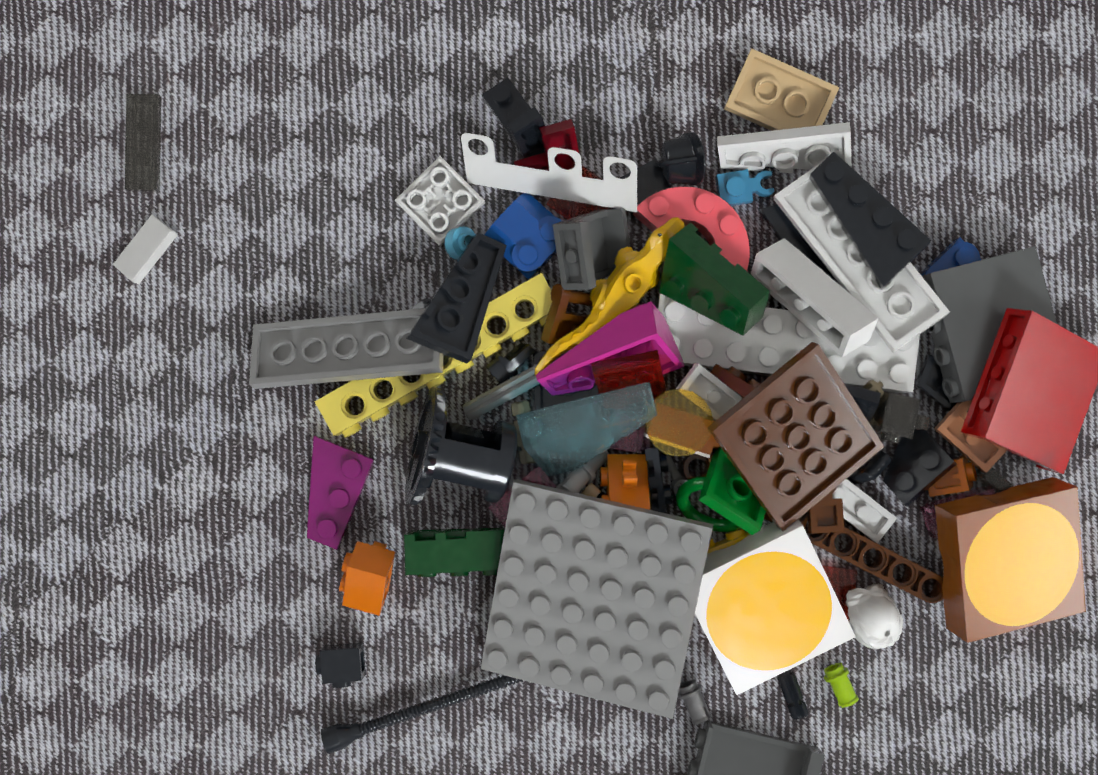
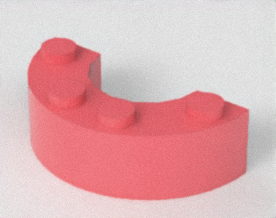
(705, 211)

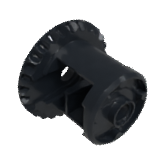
(458, 453)

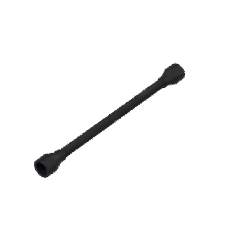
(342, 735)

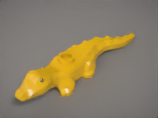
(621, 291)

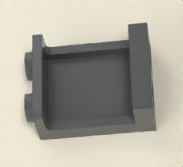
(589, 246)

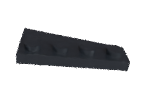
(872, 223)

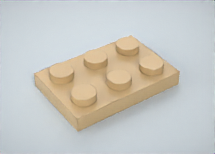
(779, 94)

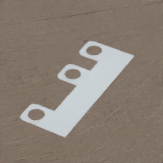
(556, 182)

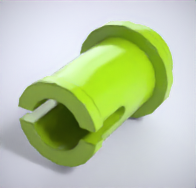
(840, 684)

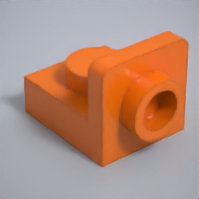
(957, 480)

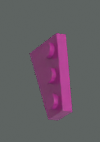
(334, 490)

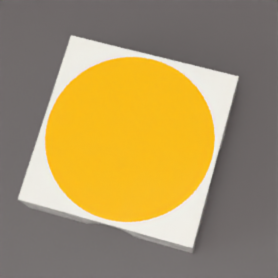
(768, 606)

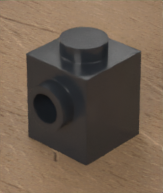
(341, 664)

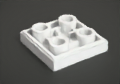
(440, 200)

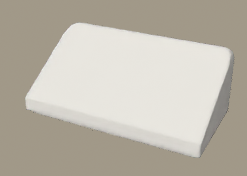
(145, 249)

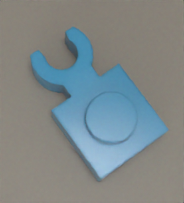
(738, 187)

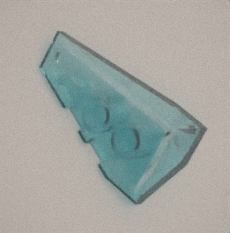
(576, 431)

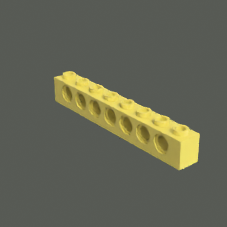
(335, 405)

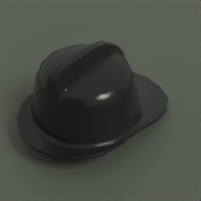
(683, 160)

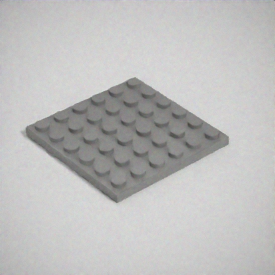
(595, 597)

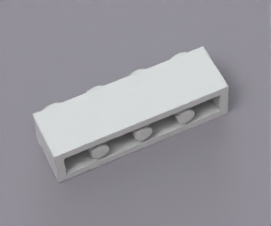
(814, 297)

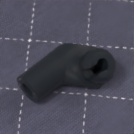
(871, 470)

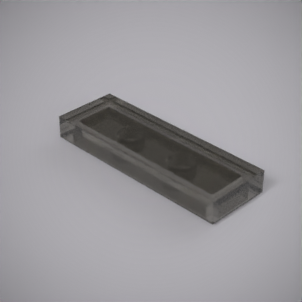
(143, 142)

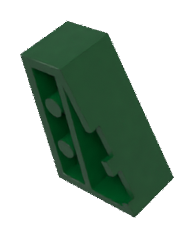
(710, 284)
(453, 551)

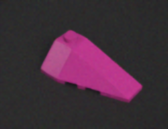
(627, 334)

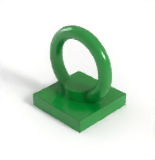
(724, 493)

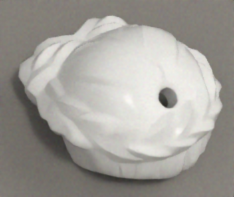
(874, 616)

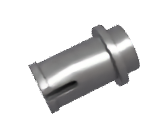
(694, 701)

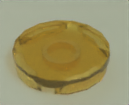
(680, 422)

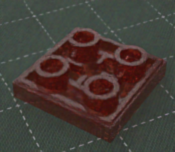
(630, 371)

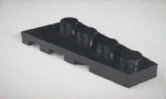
(459, 306)

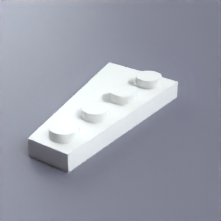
(785, 148)

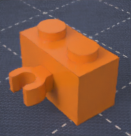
(626, 479)
(367, 577)

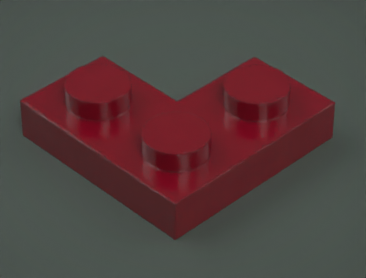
(555, 135)

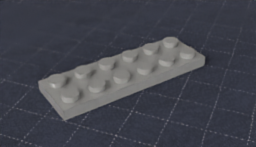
(339, 350)

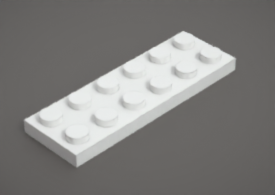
(903, 306)

